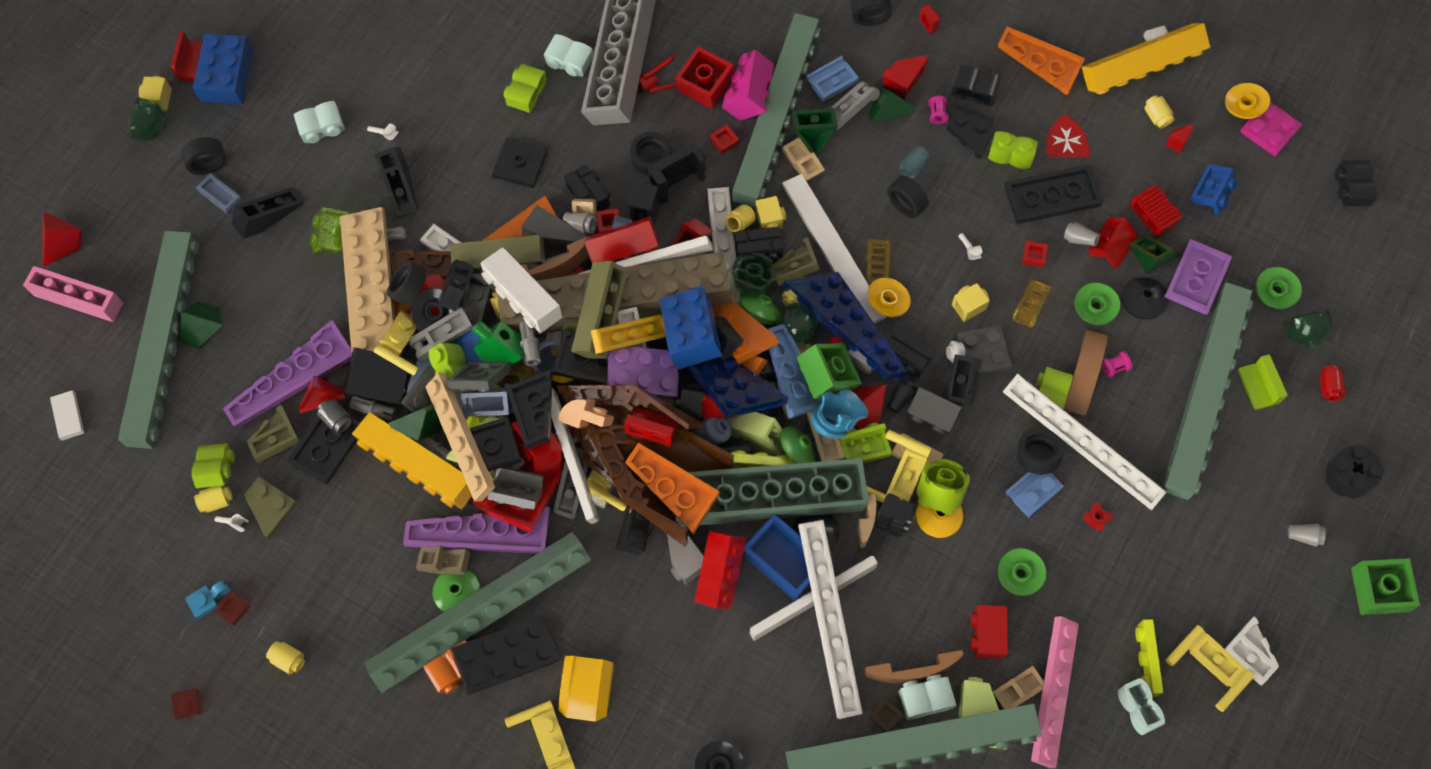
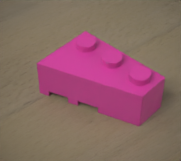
(748, 86)

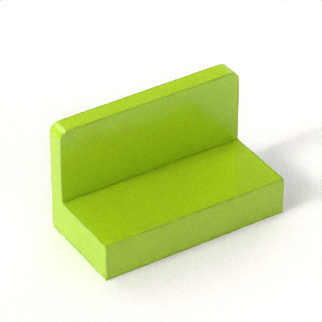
(1263, 383)

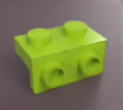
(866, 443)

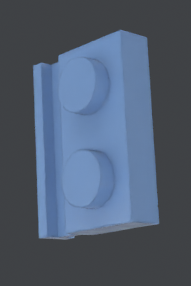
(832, 79)
(1034, 491)

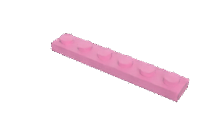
(1055, 691)

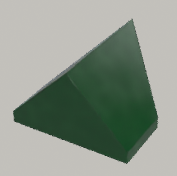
(889, 106)
(815, 127)
(1152, 253)
(199, 323)
(418, 424)

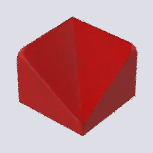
(1179, 137)

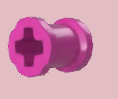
(938, 110)
(1116, 364)

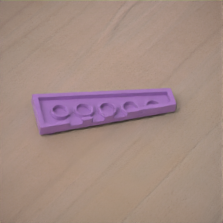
(317, 357)
(477, 533)

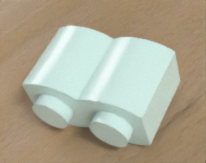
(568, 55)
(319, 122)
(927, 697)
(1144, 712)

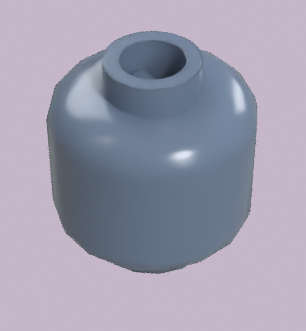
(714, 430)

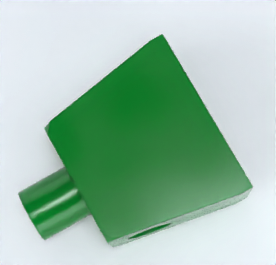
(498, 343)

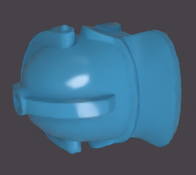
(838, 413)

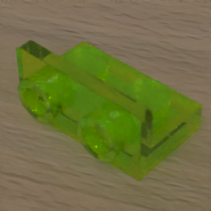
(327, 231)

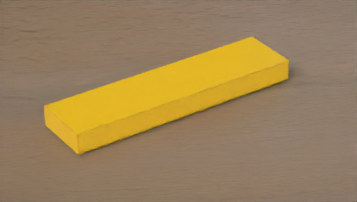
(628, 333)

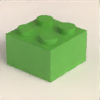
(828, 369)
(1385, 586)

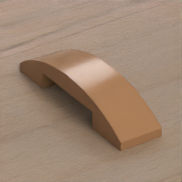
(562, 265)
(1086, 373)
(884, 672)

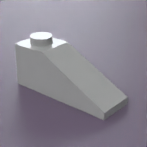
(685, 560)

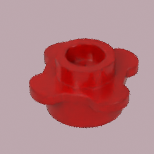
(1091, 518)

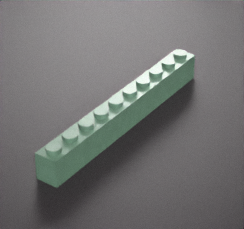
(770, 125)
(158, 341)
(1207, 392)
(476, 612)
(924, 742)

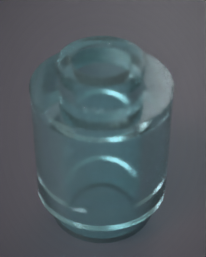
(914, 162)

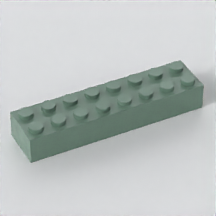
(785, 491)

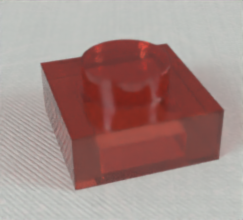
(232, 608)
(186, 703)

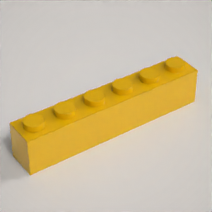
(1146, 57)
(414, 460)

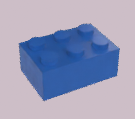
(223, 68)
(690, 327)
(780, 556)

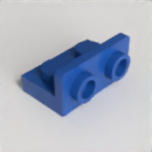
(1215, 187)

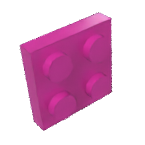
(1271, 129)

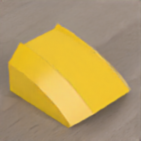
(585, 688)

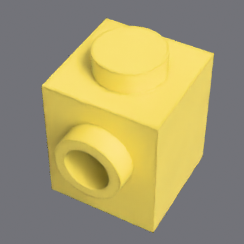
(157, 90)
(769, 213)
(970, 301)

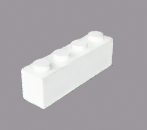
(521, 290)

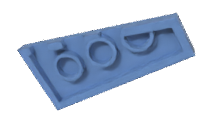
(789, 375)

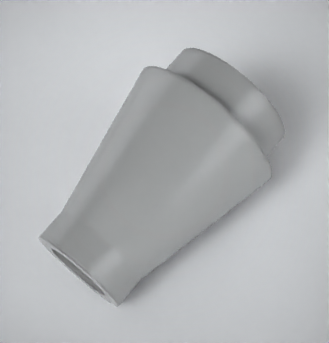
(583, 222)
(1080, 234)
(1307, 533)

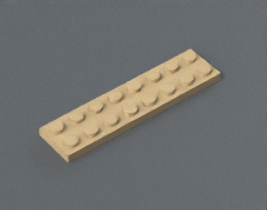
(367, 276)

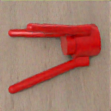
(648, 80)

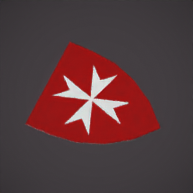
(1067, 139)

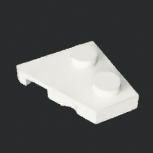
(1253, 652)

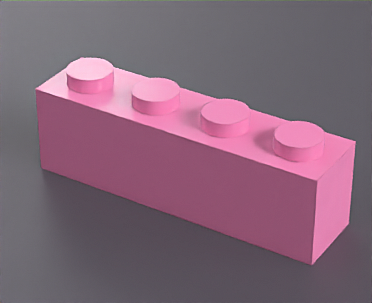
(73, 294)

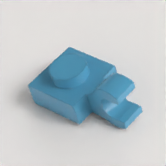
(205, 600)

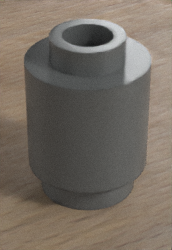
(334, 415)

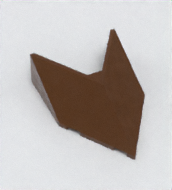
(619, 402)
(686, 452)

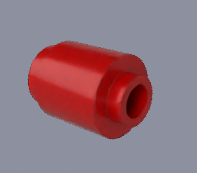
(1332, 383)

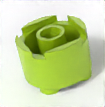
(942, 486)

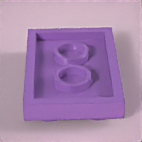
(1198, 276)
(644, 367)

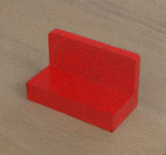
(185, 58)
(1114, 241)
(651, 426)

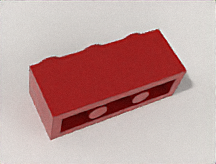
(623, 241)
(720, 570)

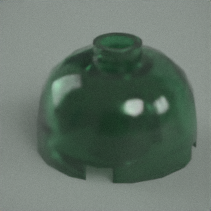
(146, 120)
(753, 274)
(799, 322)
(1309, 328)

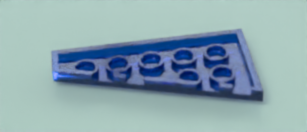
(846, 318)
(736, 387)

